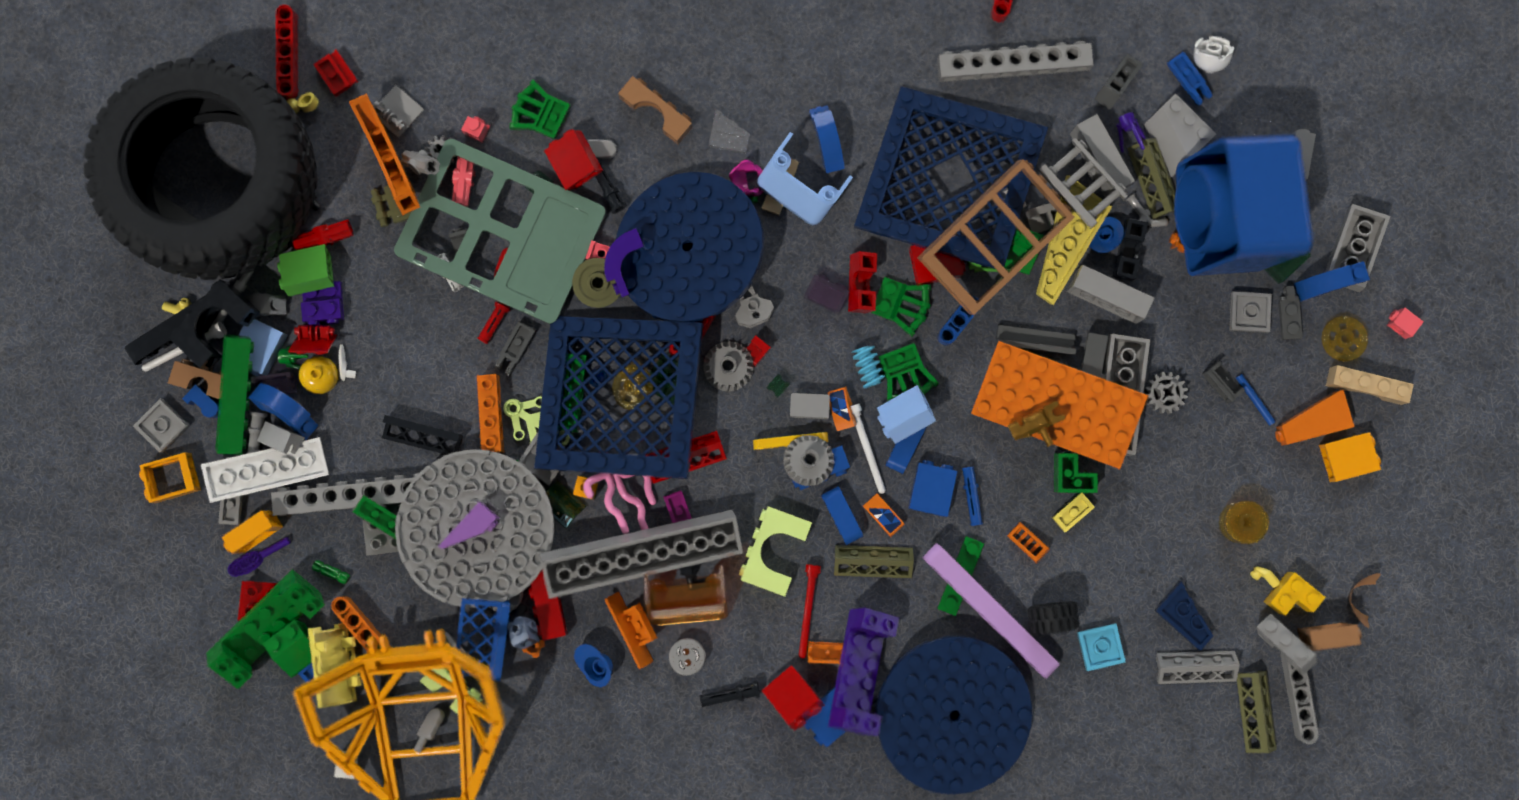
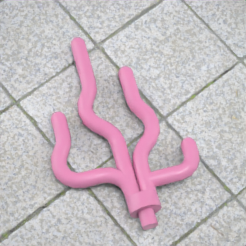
(612, 480)

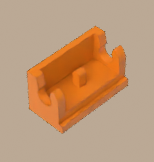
(824, 652)

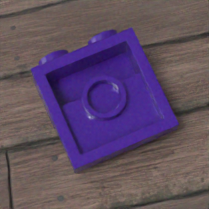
(323, 305)

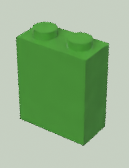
(305, 270)

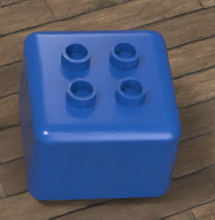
(1243, 205)

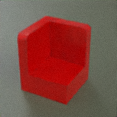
(758, 350)

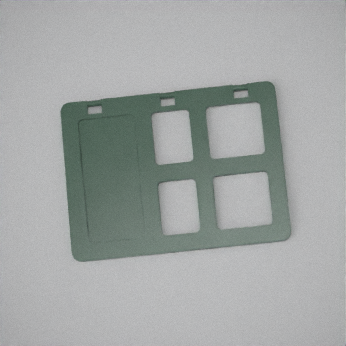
(541, 249)

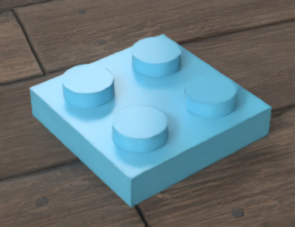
(1101, 647)

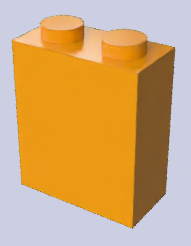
(1350, 457)

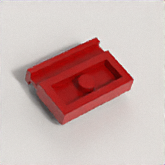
(335, 73)

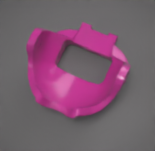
(739, 178)

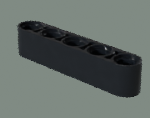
(158, 337)

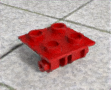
(313, 342)
(251, 594)

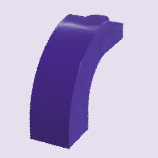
(618, 250)

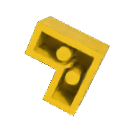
(1293, 590)

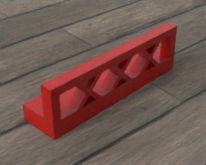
(700, 447)

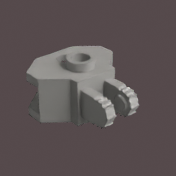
(752, 306)

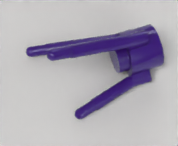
(1129, 123)

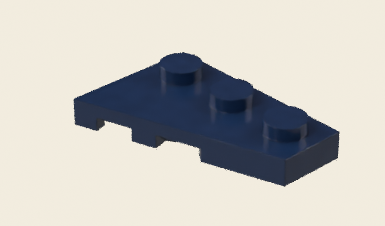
(1183, 616)

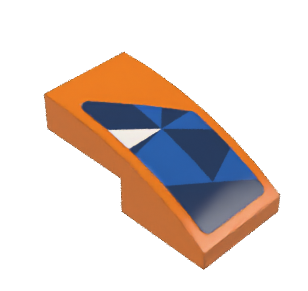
(840, 409)
(883, 515)

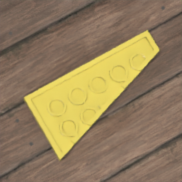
(1068, 247)

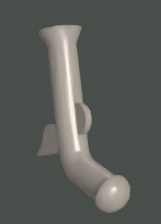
(1144, 214)

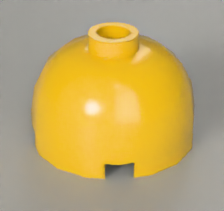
(318, 375)

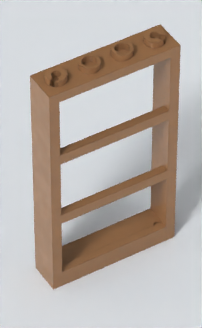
(943, 275)

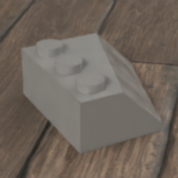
(1178, 132)

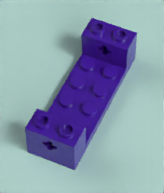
(859, 671)

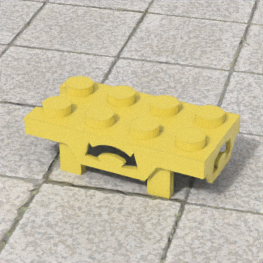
(328, 651)

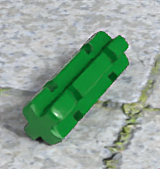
(330, 571)

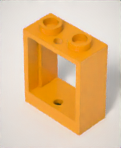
(189, 474)
(251, 532)

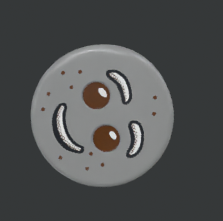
(687, 656)

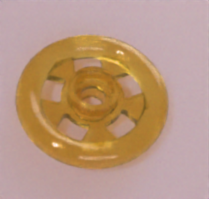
(1352, 324)
(619, 395)

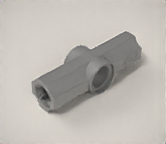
(420, 162)

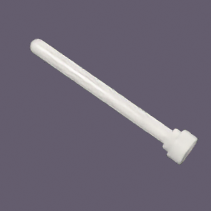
(216, 331)
(856, 411)

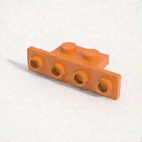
(634, 628)

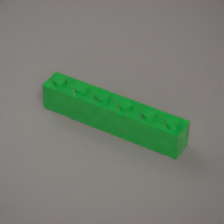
(233, 393)

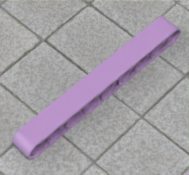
(991, 611)

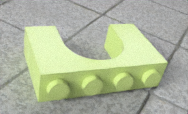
(755, 571)

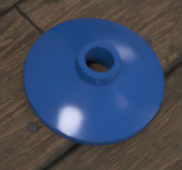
(1112, 227)

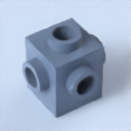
(523, 632)

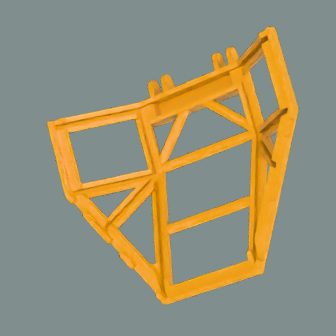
(397, 661)

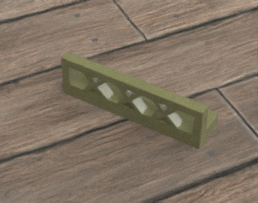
(1165, 191)
(873, 557)
(1263, 712)

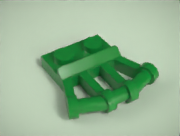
(550, 116)
(891, 297)
(901, 362)

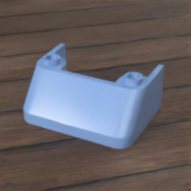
(793, 193)

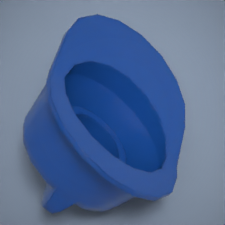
(594, 665)

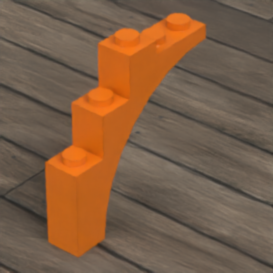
(386, 155)

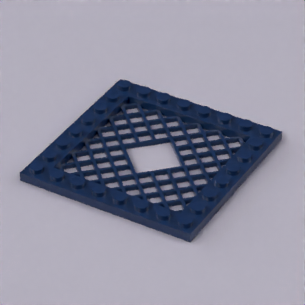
(942, 109)
(678, 463)

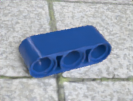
(951, 326)
(903, 452)
(842, 515)

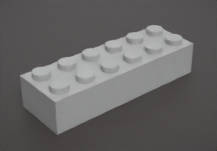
(1127, 365)

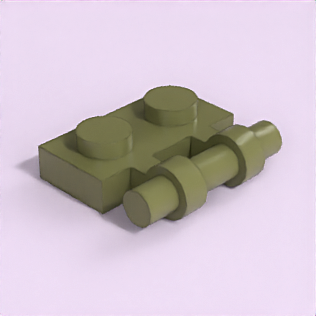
(394, 211)

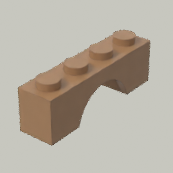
(637, 95)

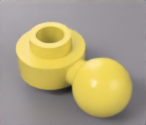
(307, 102)

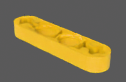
(776, 442)

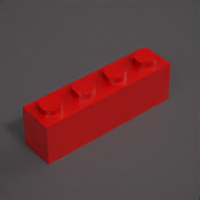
(548, 610)

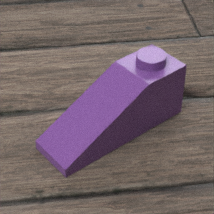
(475, 523)

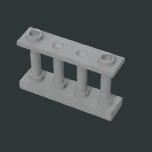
(1076, 201)

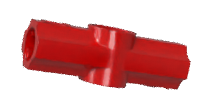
(324, 235)

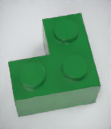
(1067, 476)

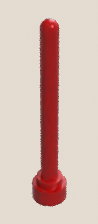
(812, 573)

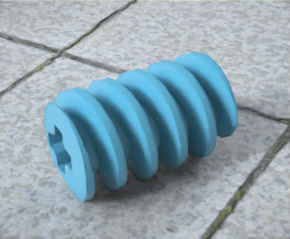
(868, 366)

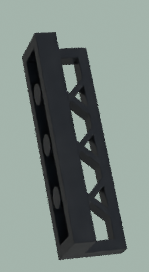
(423, 429)

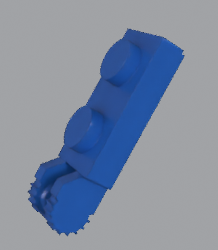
(1189, 77)

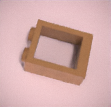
(1330, 636)

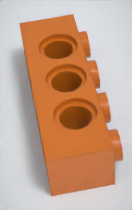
(490, 413)

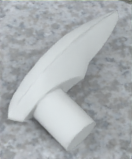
(343, 365)

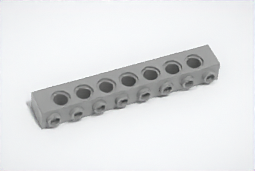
(1080, 49)
(282, 499)

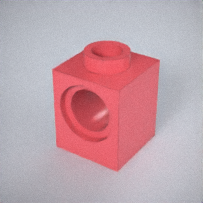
(1404, 322)

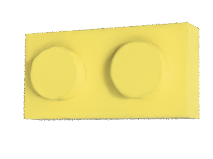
(1073, 512)

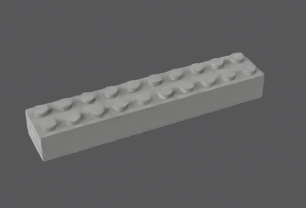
(641, 552)

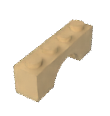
(1363, 382)

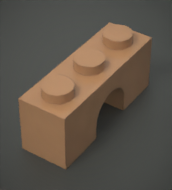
(185, 374)

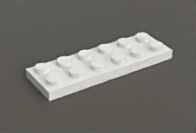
(264, 470)

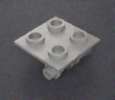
(397, 110)
(377, 541)

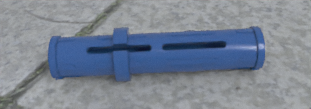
(972, 496)

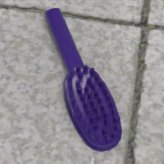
(252, 560)

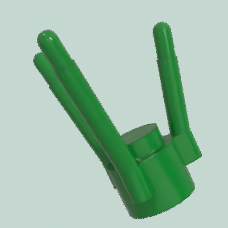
(289, 359)

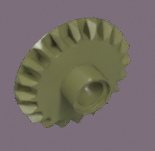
(585, 290)

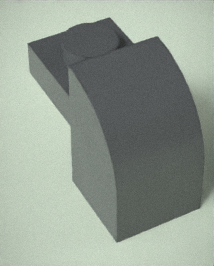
(268, 304)

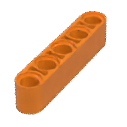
(363, 625)

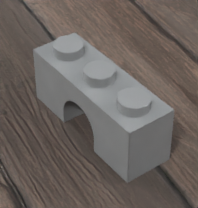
(1294, 650)

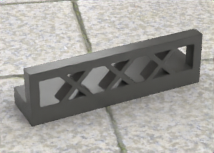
(1036, 339)

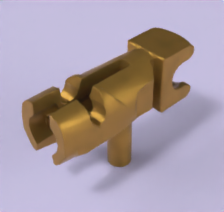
(1037, 422)

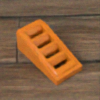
(1045, 549)

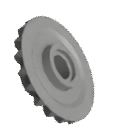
(732, 379)
(802, 472)

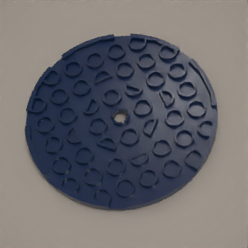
(724, 251)
(961, 752)

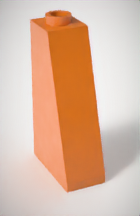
(1319, 419)

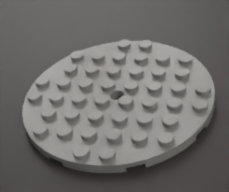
(491, 564)

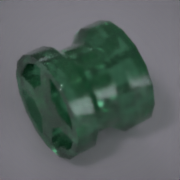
(778, 385)

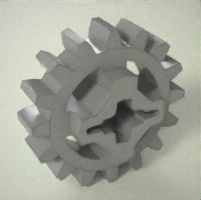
(1173, 397)

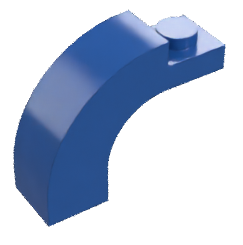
(828, 138)
(1331, 281)
(279, 404)

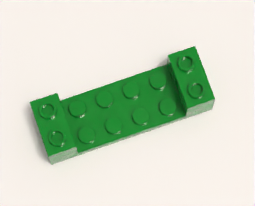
(244, 641)

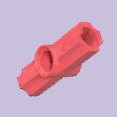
(462, 181)

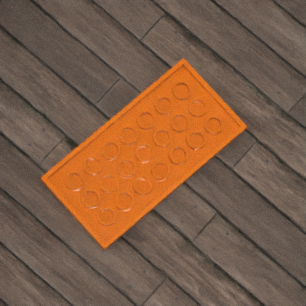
(1096, 411)

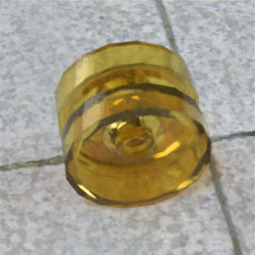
(1247, 513)

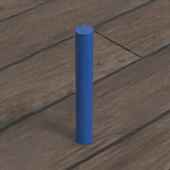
(1255, 399)

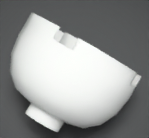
(1213, 54)

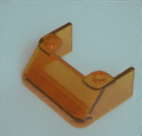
(686, 602)

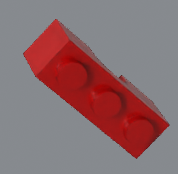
(860, 271)

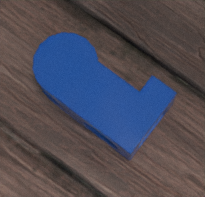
(208, 404)

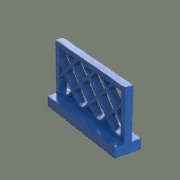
(498, 635)

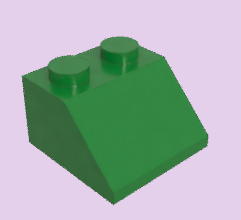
(1018, 249)
(290, 648)

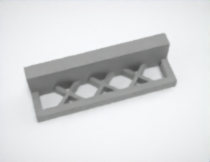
(1198, 663)

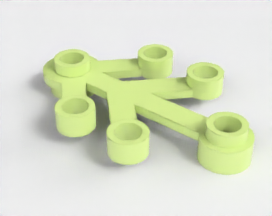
(531, 419)

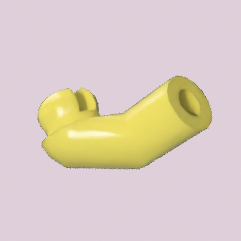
(172, 308)
(1265, 573)

